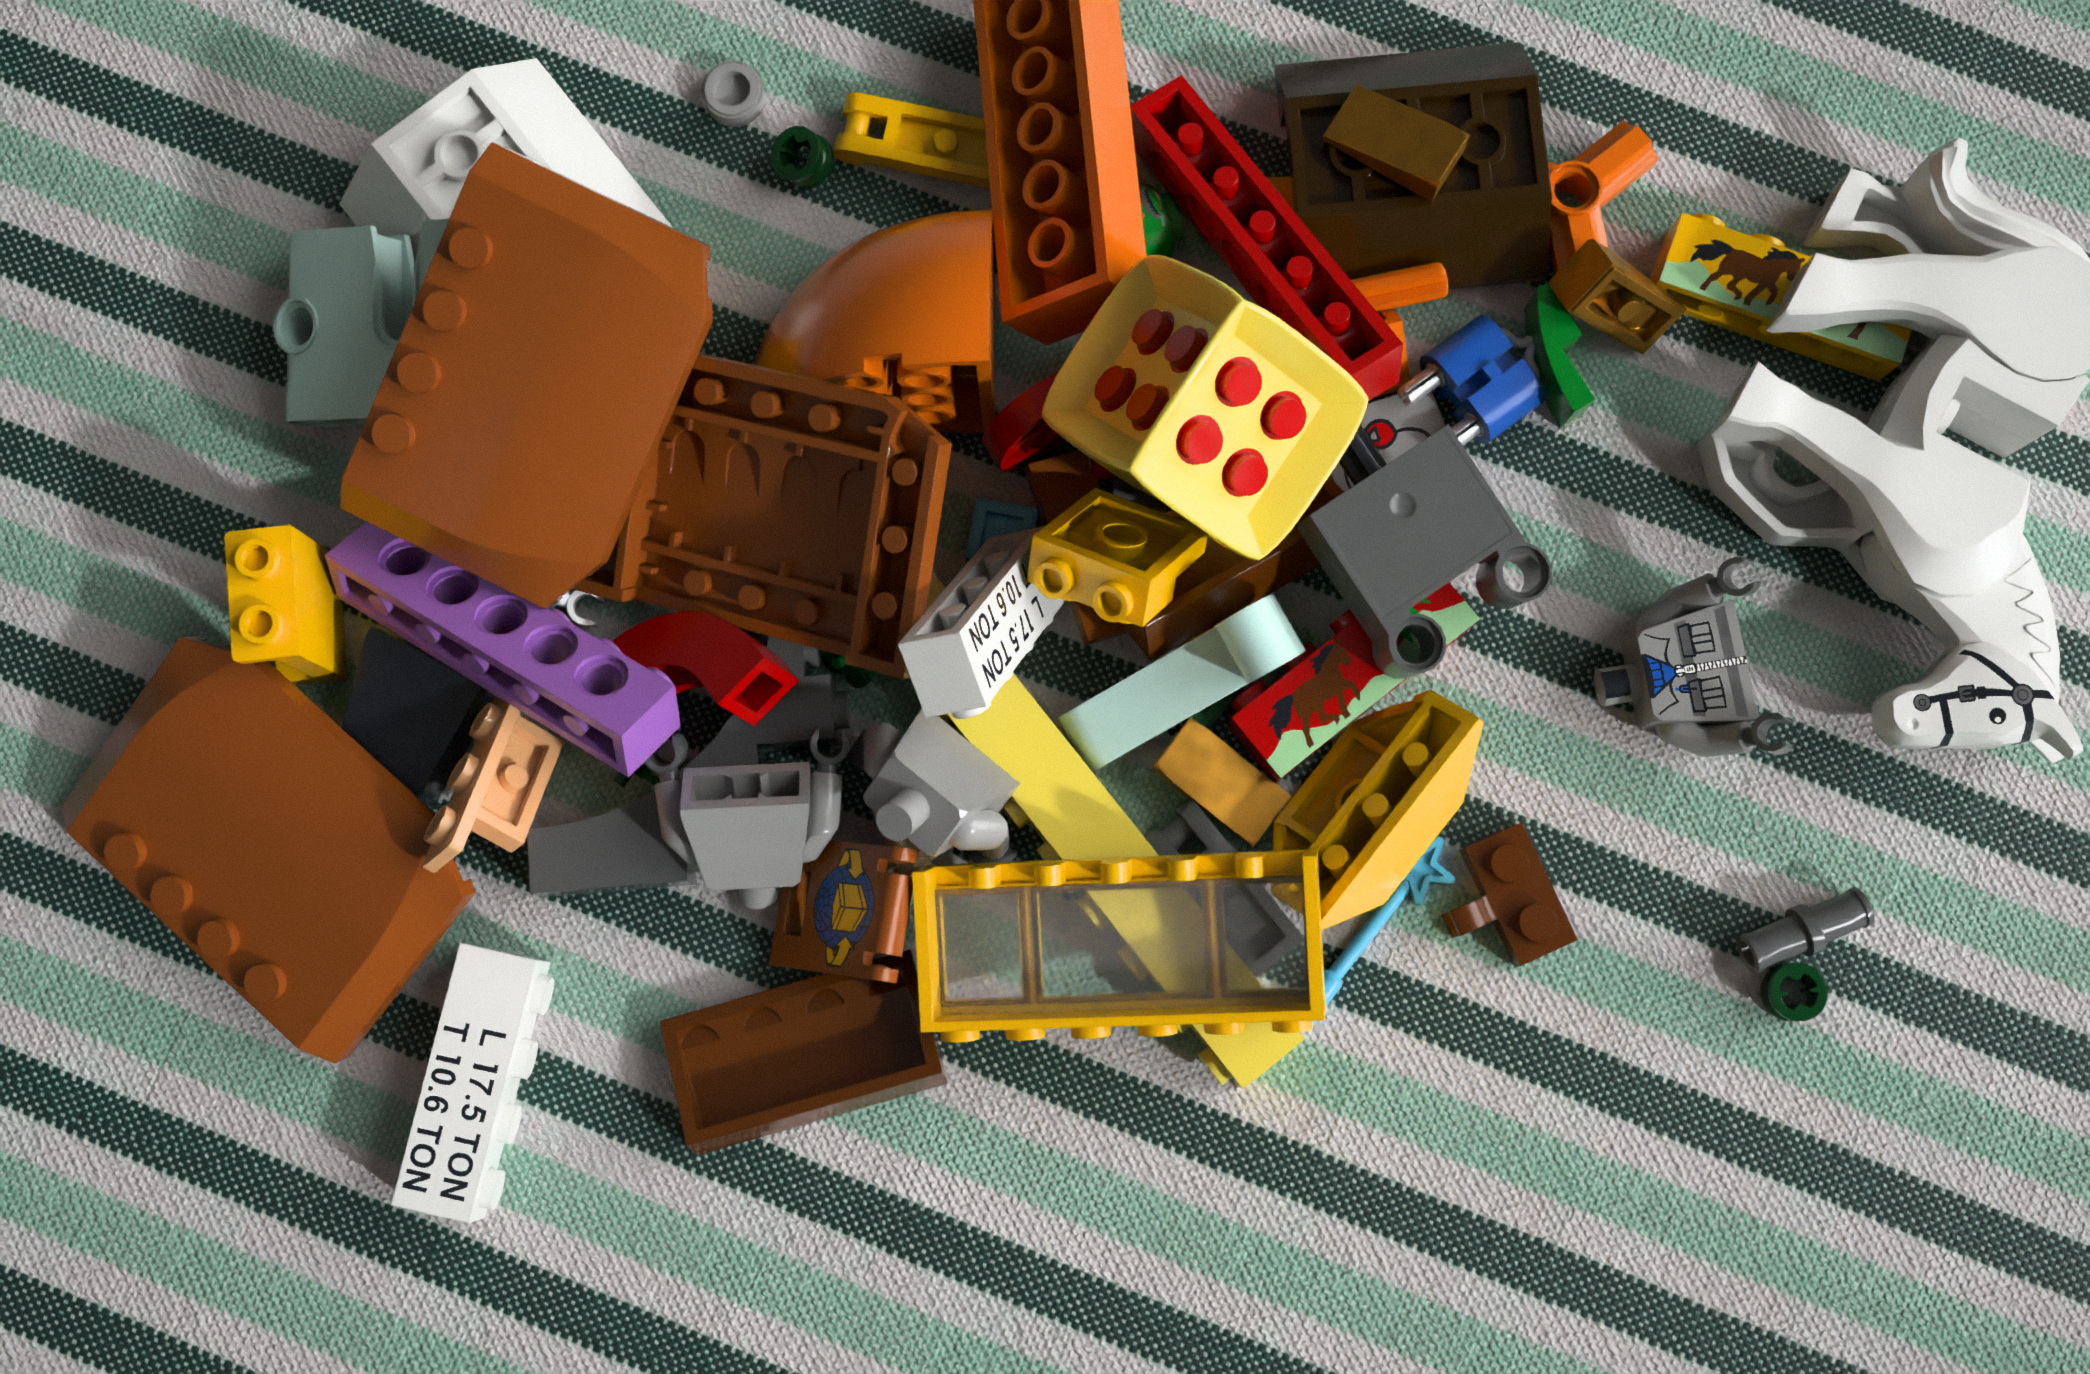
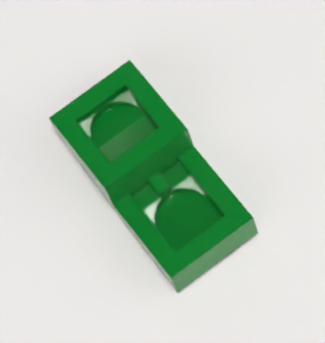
(1553, 337)

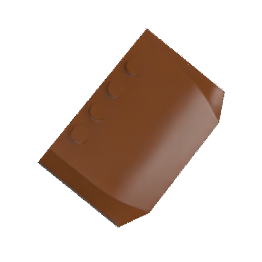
(531, 379)
(787, 512)
(267, 844)

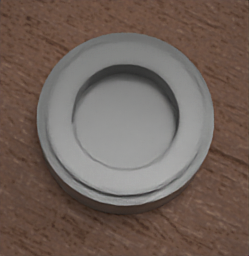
(733, 93)

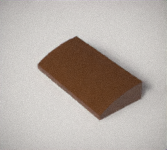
(1226, 583)
(799, 1055)

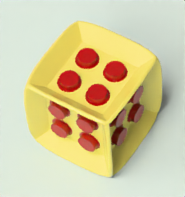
(1206, 404)

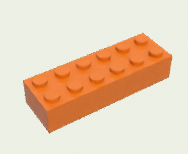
(1058, 159)

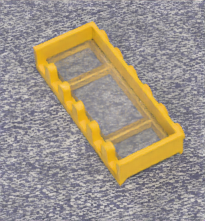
(1120, 945)

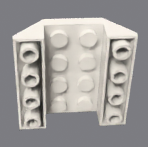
(425, 158)

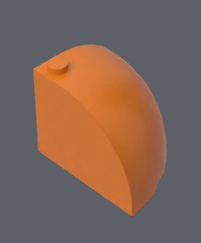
(902, 319)

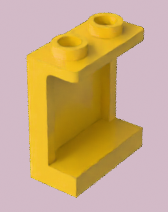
(284, 604)

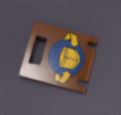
(845, 912)

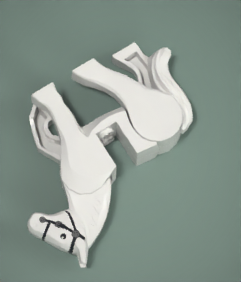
(1909, 509)

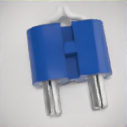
(1480, 379)

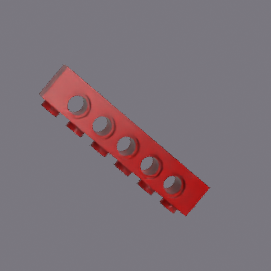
(1261, 234)

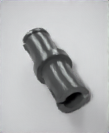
(1805, 930)

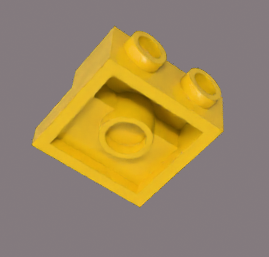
(1113, 557)

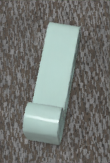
(1182, 683)

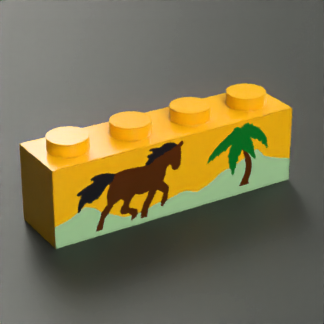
(1740, 284)

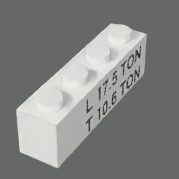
(977, 629)
(473, 1084)

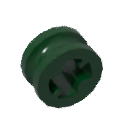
(785, 151)
(1815, 987)

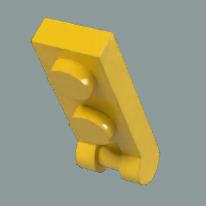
(914, 139)

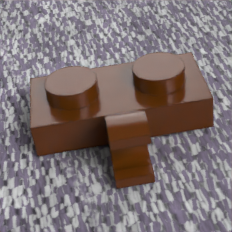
(1513, 896)

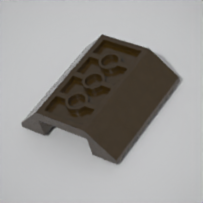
(1492, 208)

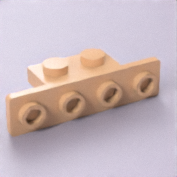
(494, 784)

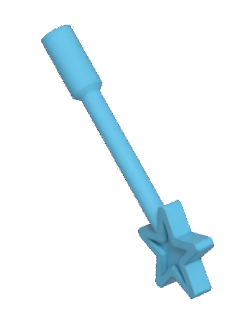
(1415, 883)

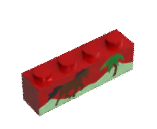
(1330, 687)

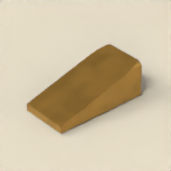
(1397, 141)
(1615, 297)
(1220, 781)

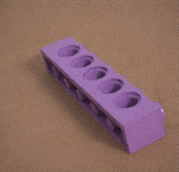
(510, 647)

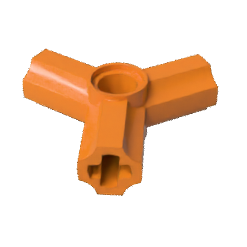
(1595, 180)

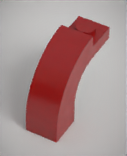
(711, 654)

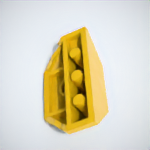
(1380, 800)

